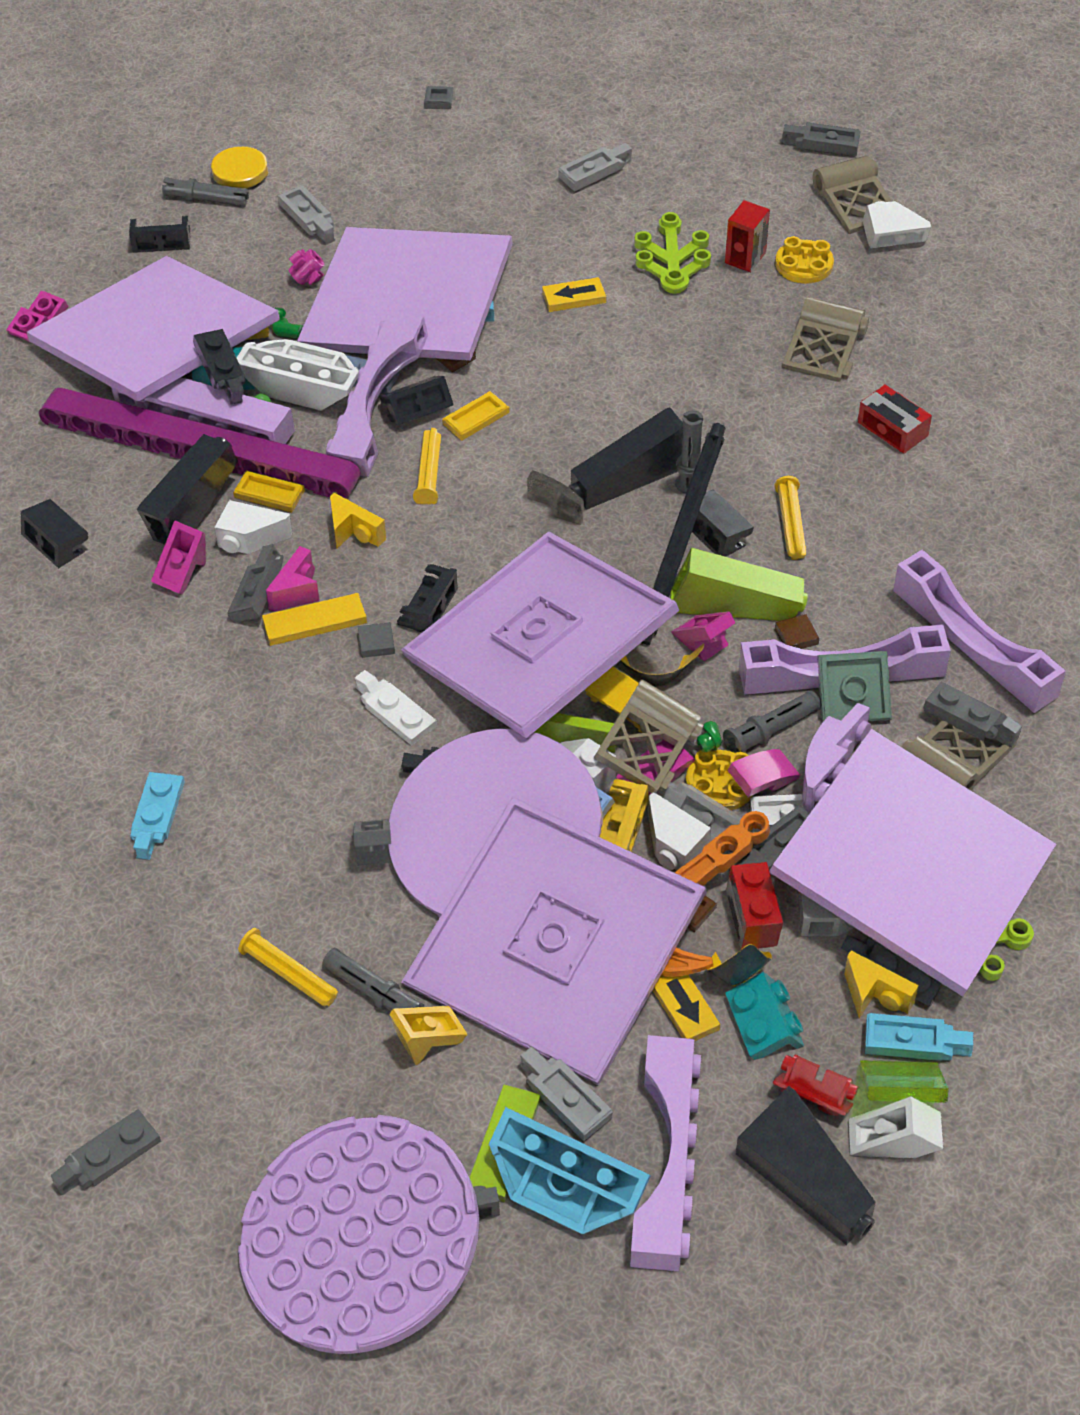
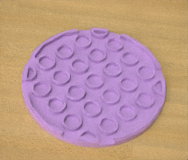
(461, 793)
(359, 1234)

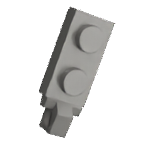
(595, 166)
(308, 213)
(701, 807)
(565, 1093)

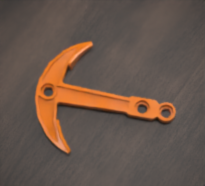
(709, 864)

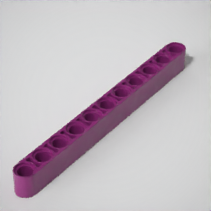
(176, 435)

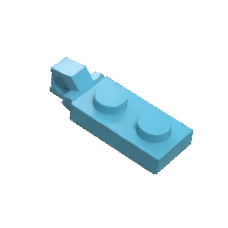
(155, 812)
(915, 1038)

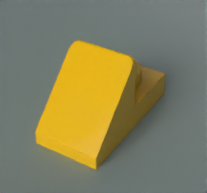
(355, 520)
(872, 980)
(426, 1027)

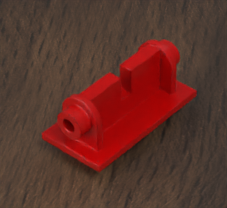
(828, 1094)

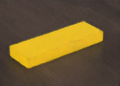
(314, 619)

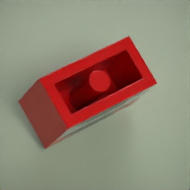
(747, 236)
(894, 418)
(754, 905)

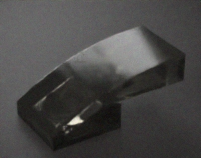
(563, 501)

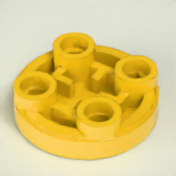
(239, 167)
(804, 260)
(711, 776)

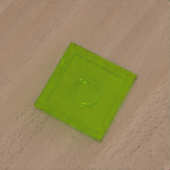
(902, 1080)

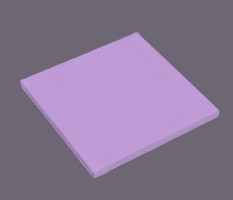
(413, 272)
(144, 326)
(539, 632)
(914, 861)
(555, 939)

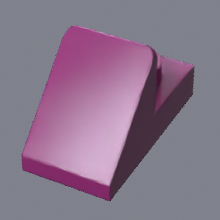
(178, 559)
(294, 583)
(706, 630)

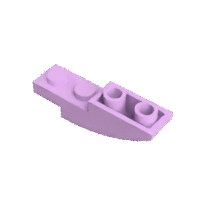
(830, 751)

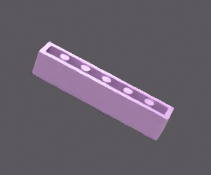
(211, 407)

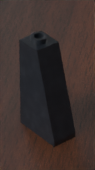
(631, 461)
(188, 487)
(806, 1166)

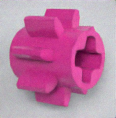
(306, 266)

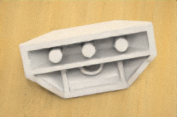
(298, 372)

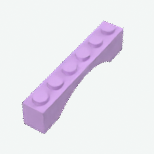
(397, 345)
(779, 667)
(1021, 670)
(659, 1221)

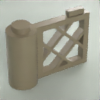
(848, 180)
(829, 323)
(658, 718)
(951, 759)

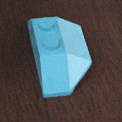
(563, 1175)

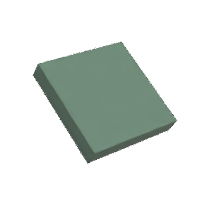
(853, 680)

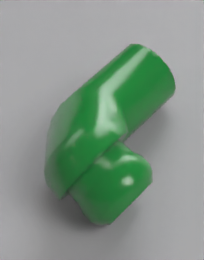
(285, 329)
(709, 737)

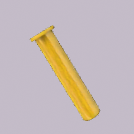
(428, 468)
(791, 516)
(287, 967)

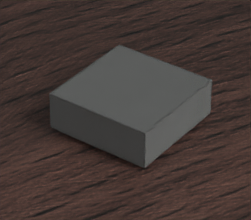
(438, 97)
(376, 640)

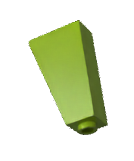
(722, 584)

